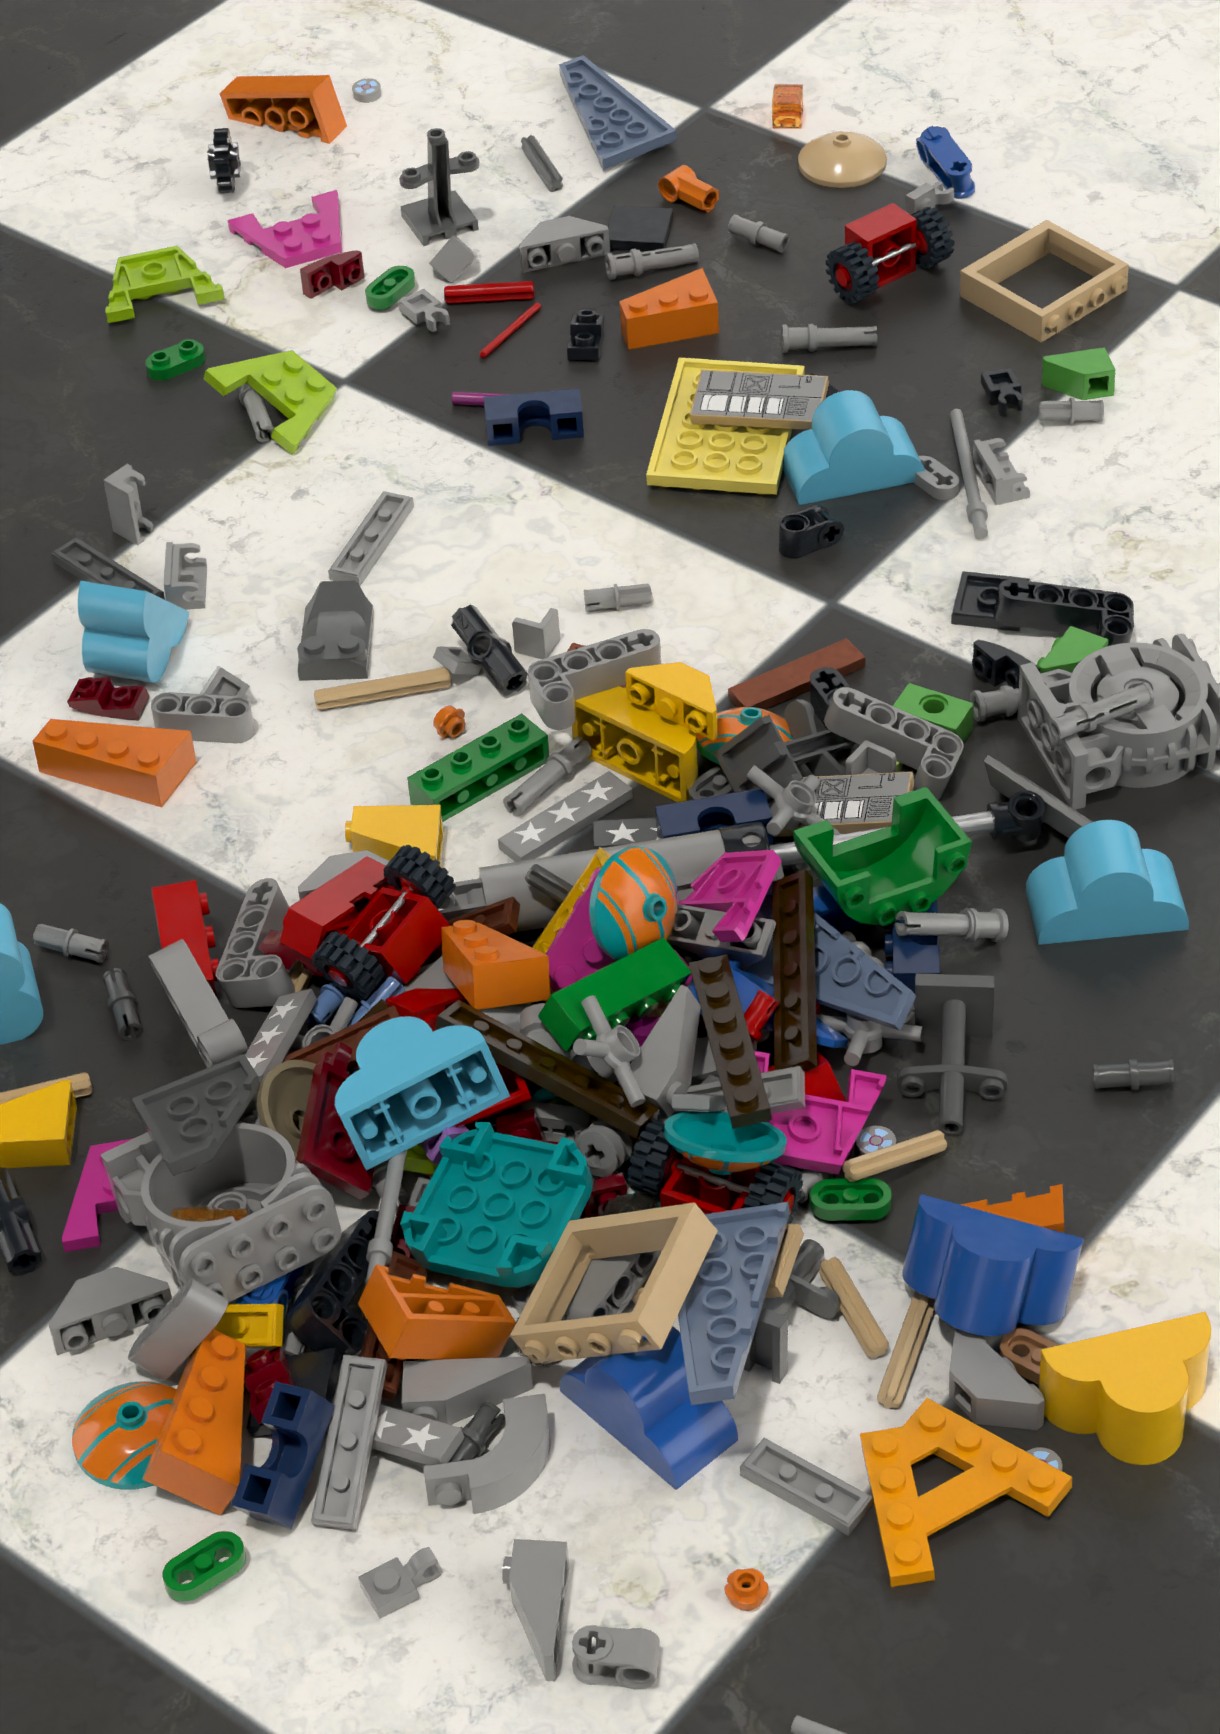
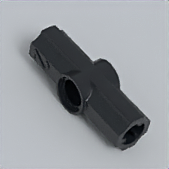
(489, 649)
(16, 1238)

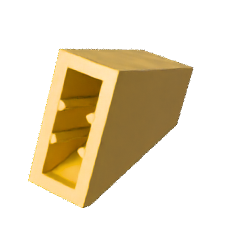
(390, 827)
(38, 1127)

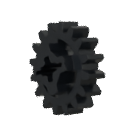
(224, 160)

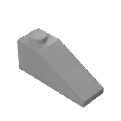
(669, 1052)
(458, 1387)
(538, 1592)

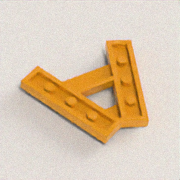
(990, 1469)

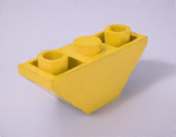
(675, 694)

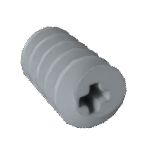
(605, 1147)

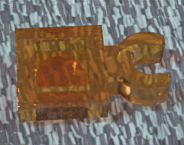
(208, 1213)

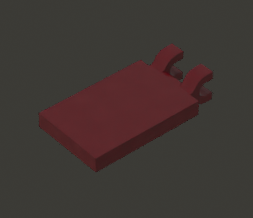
(323, 1138)

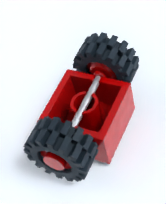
(887, 248)
(393, 930)
(676, 1180)

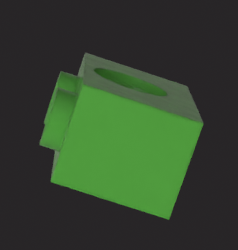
(939, 709)

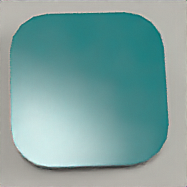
(497, 1206)

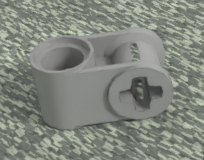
(618, 1658)

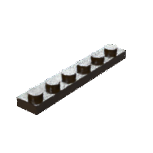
(794, 972)
(730, 1042)
(553, 1071)

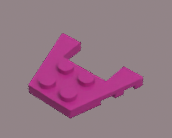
(297, 240)
(735, 886)
(575, 950)
(826, 1128)
(91, 1198)

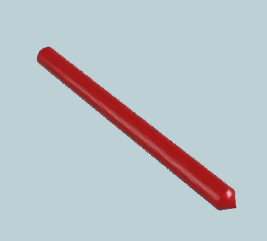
(509, 330)

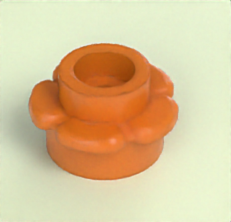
(449, 722)
(746, 1598)

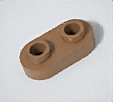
(1028, 1344)

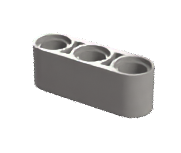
(206, 716)
(611, 1284)
(178, 1329)

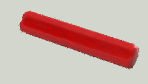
(489, 292)

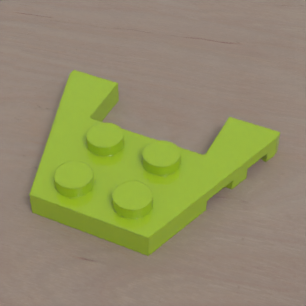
(157, 273)
(285, 383)

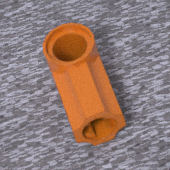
(685, 186)

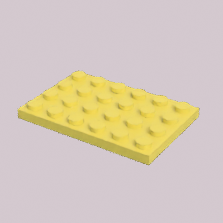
(711, 454)

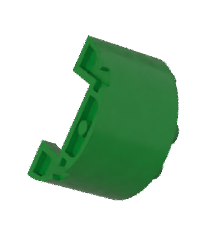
(891, 867)

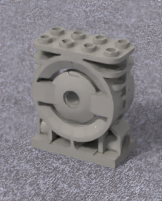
(1134, 748)
(254, 1169)

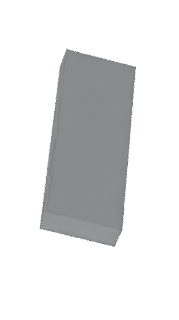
(806, 1486)

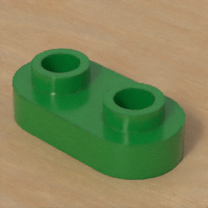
(390, 287)
(175, 360)
(850, 1200)
(202, 1566)

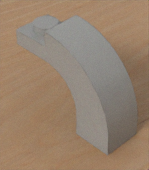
(504, 1470)

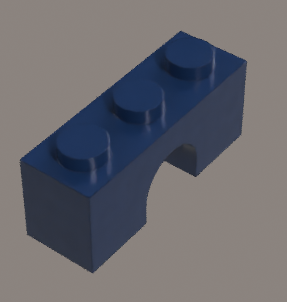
(554, 410)
(713, 813)
(911, 953)
(297, 1427)

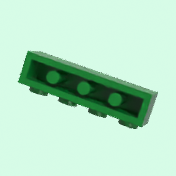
(480, 767)
(622, 989)

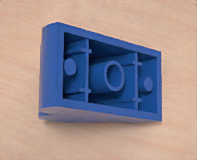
(989, 1267)
(649, 1409)

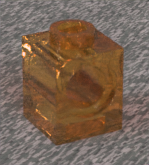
(787, 106)

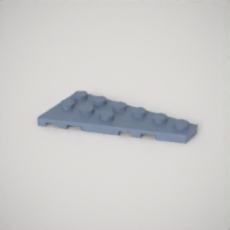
(612, 117)
(845, 976)
(728, 1299)

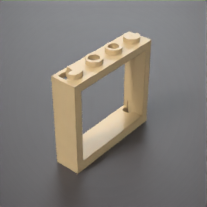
(981, 280)
(677, 1230)

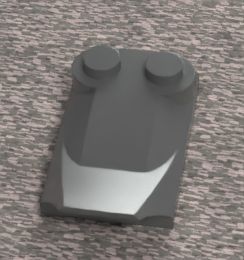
(336, 633)

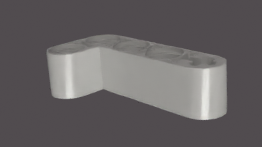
(587, 671)
(913, 740)
(244, 970)
(197, 1005)

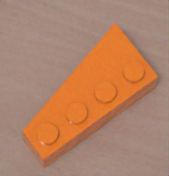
(286, 103)
(116, 758)
(203, 1429)

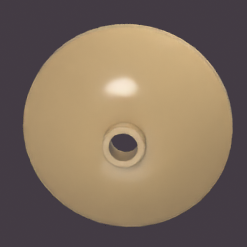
(842, 159)

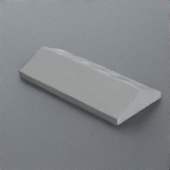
(1057, 813)

